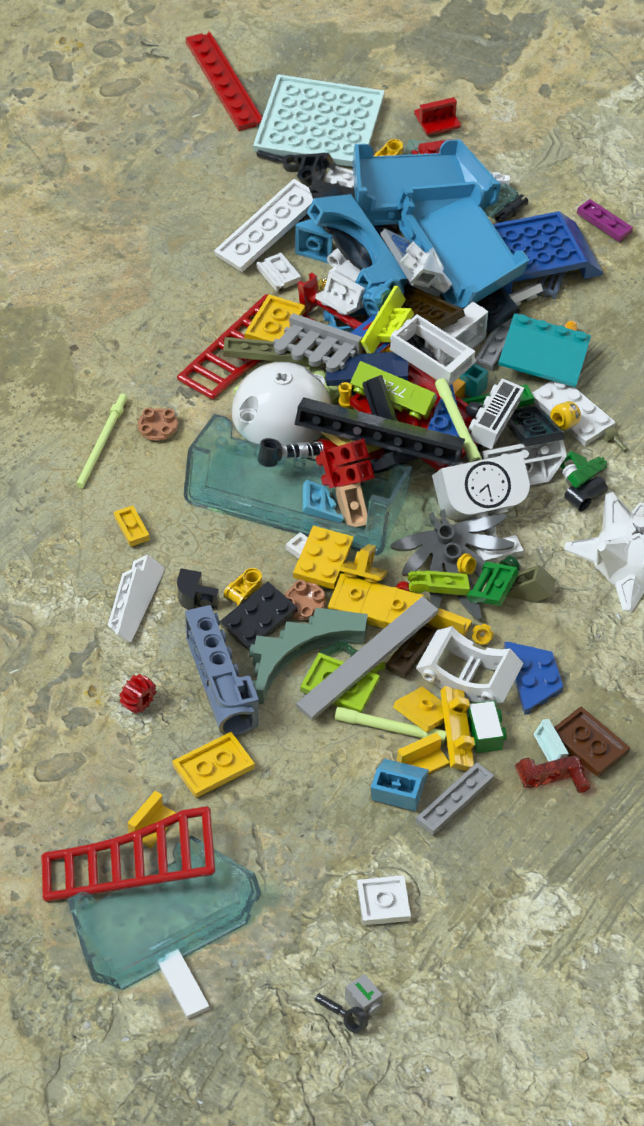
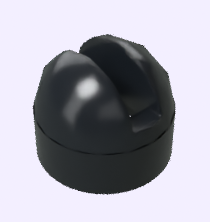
(472, 409)

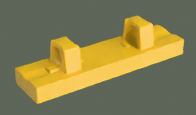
(457, 728)

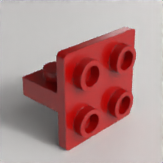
(438, 116)

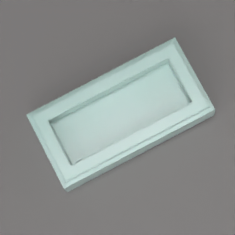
(550, 741)

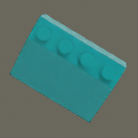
(544, 350)

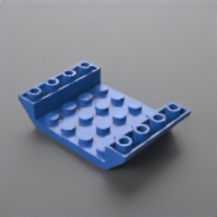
(551, 244)

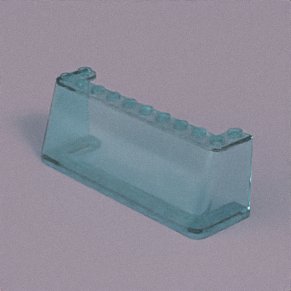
(229, 480)

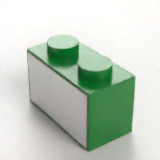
(486, 727)

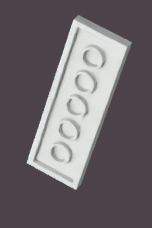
(266, 226)

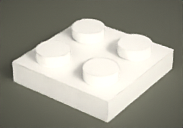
(383, 900)

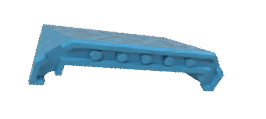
(382, 178)
(462, 236)

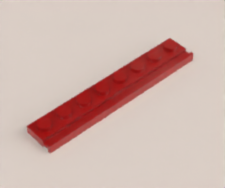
(224, 81)

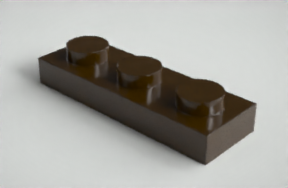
(411, 651)

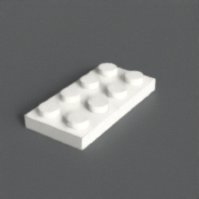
(592, 420)

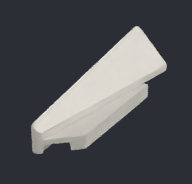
(134, 596)

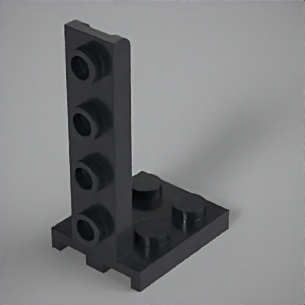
(381, 406)

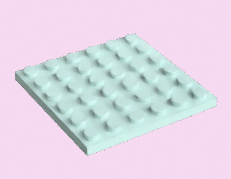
(318, 118)

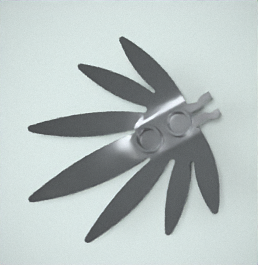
(448, 545)

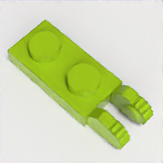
(438, 582)

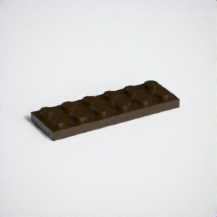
(431, 308)

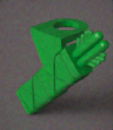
(585, 469)

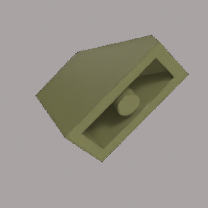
(533, 585)

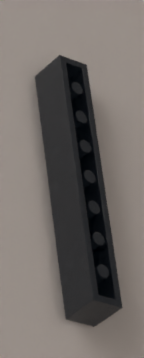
(379, 431)

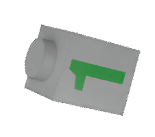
(364, 995)

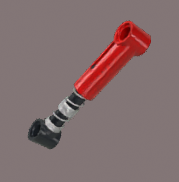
(272, 451)

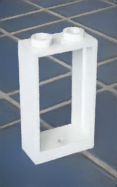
(417, 325)
(468, 330)

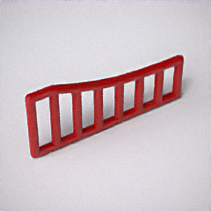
(208, 354)
(137, 838)

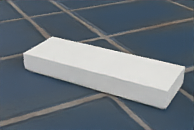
(183, 985)

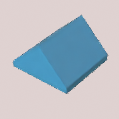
(313, 241)

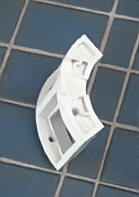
(502, 660)

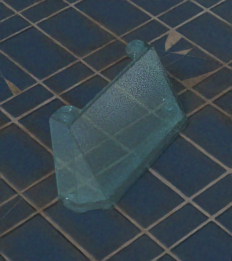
(141, 925)

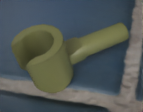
(612, 434)

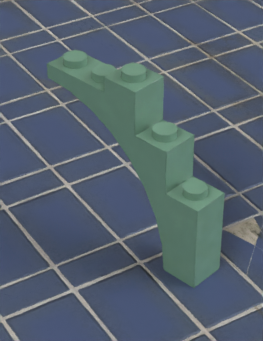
(324, 629)

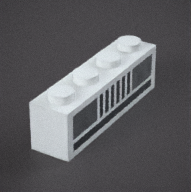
(496, 413)

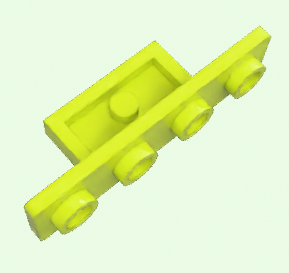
(389, 318)

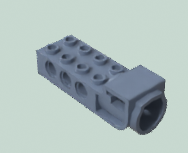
(224, 689)

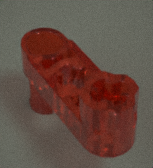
(568, 767)

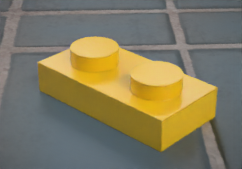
(131, 526)

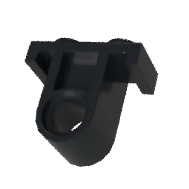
(313, 166)

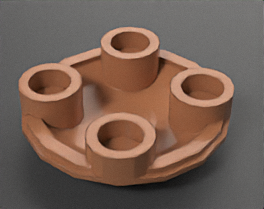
(157, 423)
(306, 597)

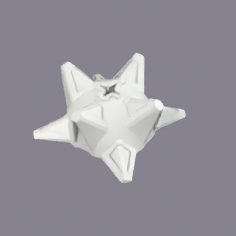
(618, 550)

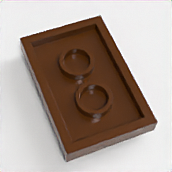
(591, 741)

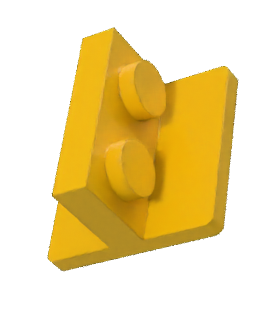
(363, 566)

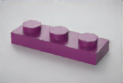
(604, 220)

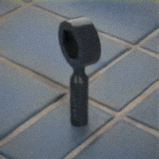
(275, 158)
(347, 1015)

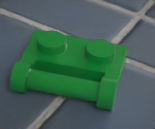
(498, 585)

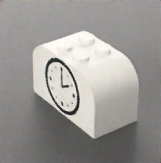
(482, 487)

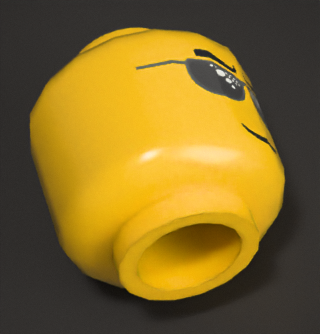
(566, 415)

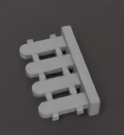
(325, 336)

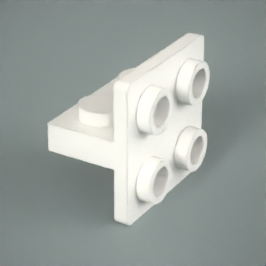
(341, 294)

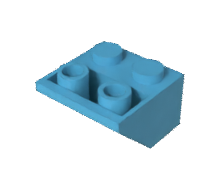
(398, 784)

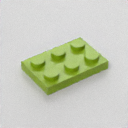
(355, 698)

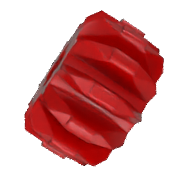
(137, 693)

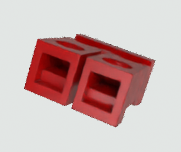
(337, 467)

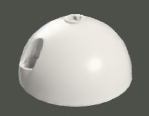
(275, 395)

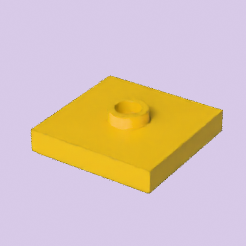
(421, 708)

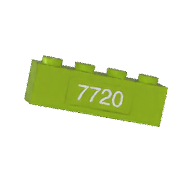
(402, 393)

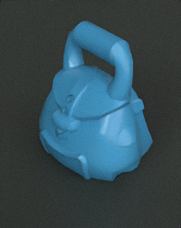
(376, 296)

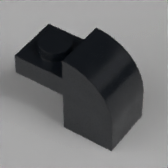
(192, 593)

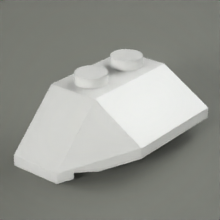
(540, 459)

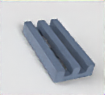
(548, 291)

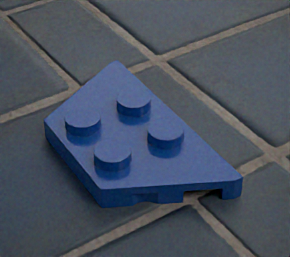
(538, 676)

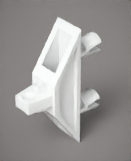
(426, 268)

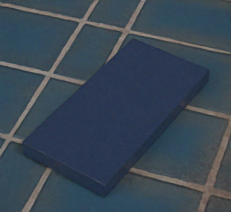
(386, 361)

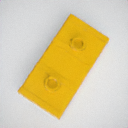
(377, 600)

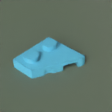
(318, 502)

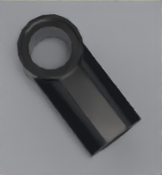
(584, 494)

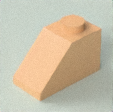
(352, 504)

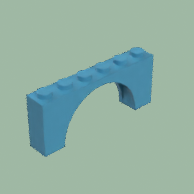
(346, 215)

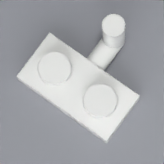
(497, 556)

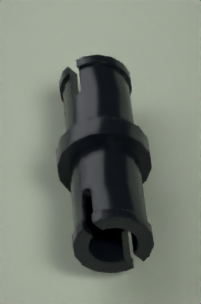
(511, 209)

